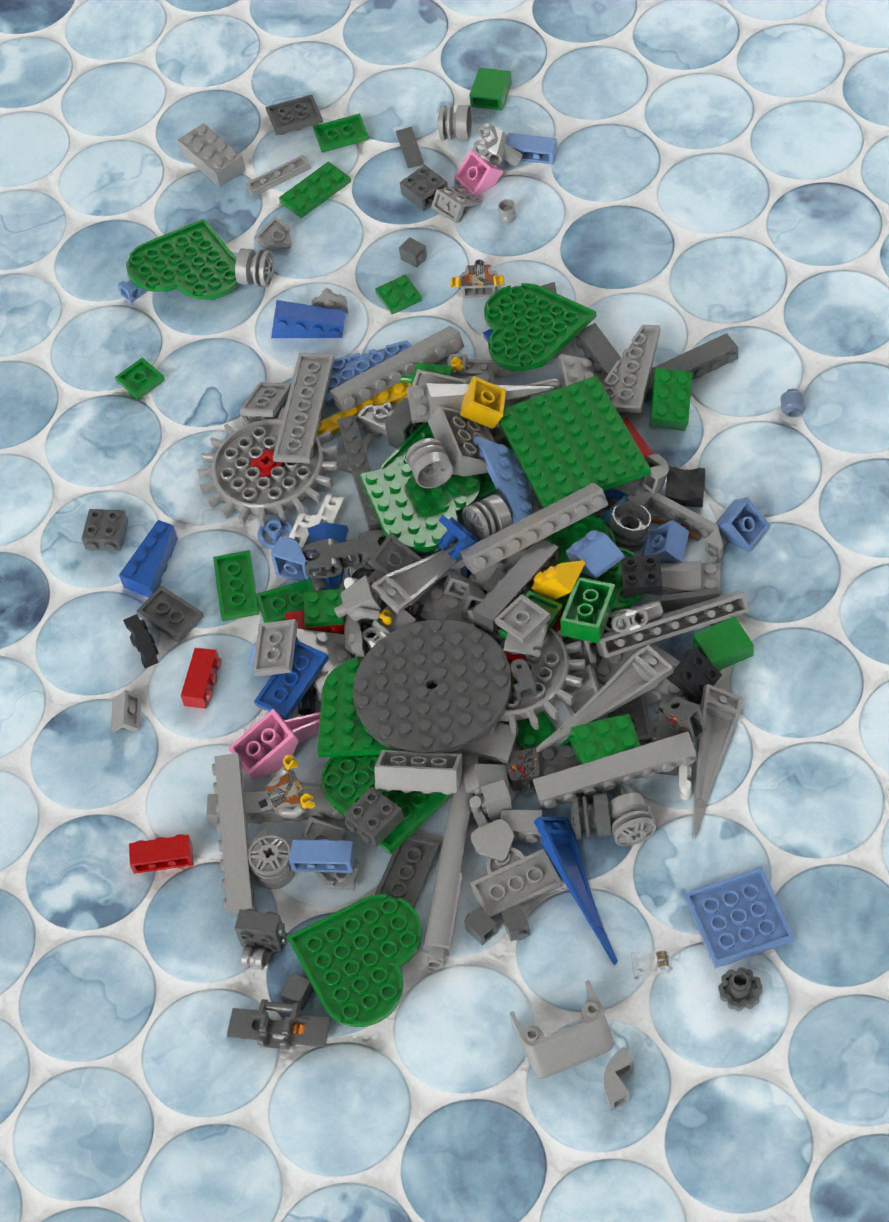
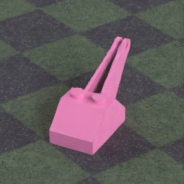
(271, 740)

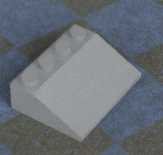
(457, 438)

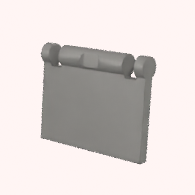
(536, 641)

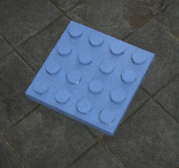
(738, 917)

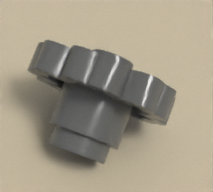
(740, 989)

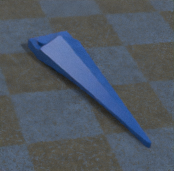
(564, 852)

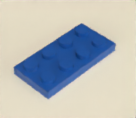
(287, 689)

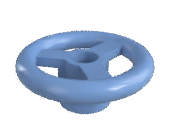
(274, 528)

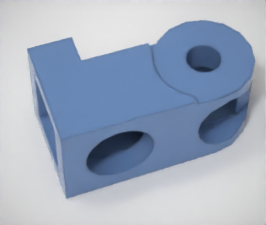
(130, 291)

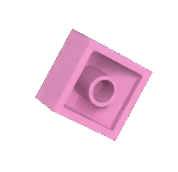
(477, 174)

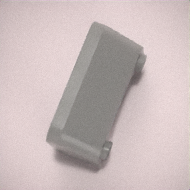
(569, 1046)

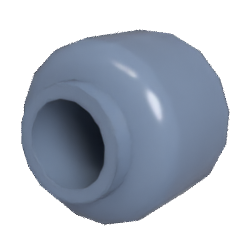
(792, 403)

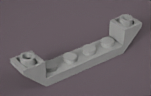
(679, 513)

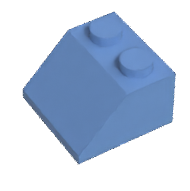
(742, 524)
(667, 541)
(597, 553)
(289, 559)

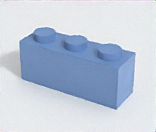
(534, 148)
(322, 856)

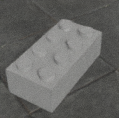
(211, 155)
(418, 772)

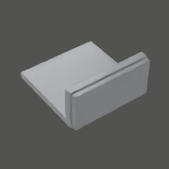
(398, 621)

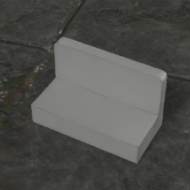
(126, 712)

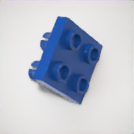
(454, 531)

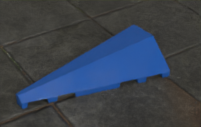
(329, 531)

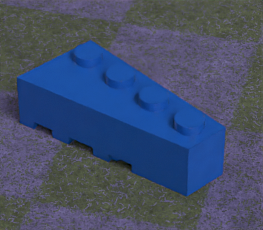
(306, 321)
(150, 560)

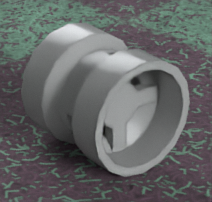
(507, 211)
(253, 958)

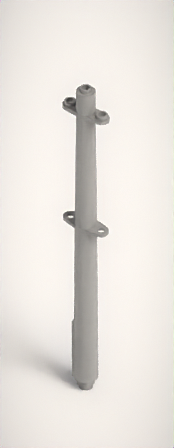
(449, 876)

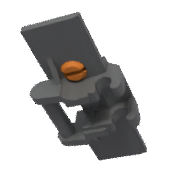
(279, 1034)

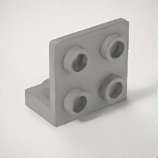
(452, 200)

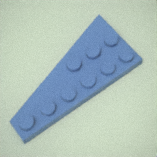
(353, 365)
(507, 477)

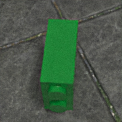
(490, 89)
(724, 643)

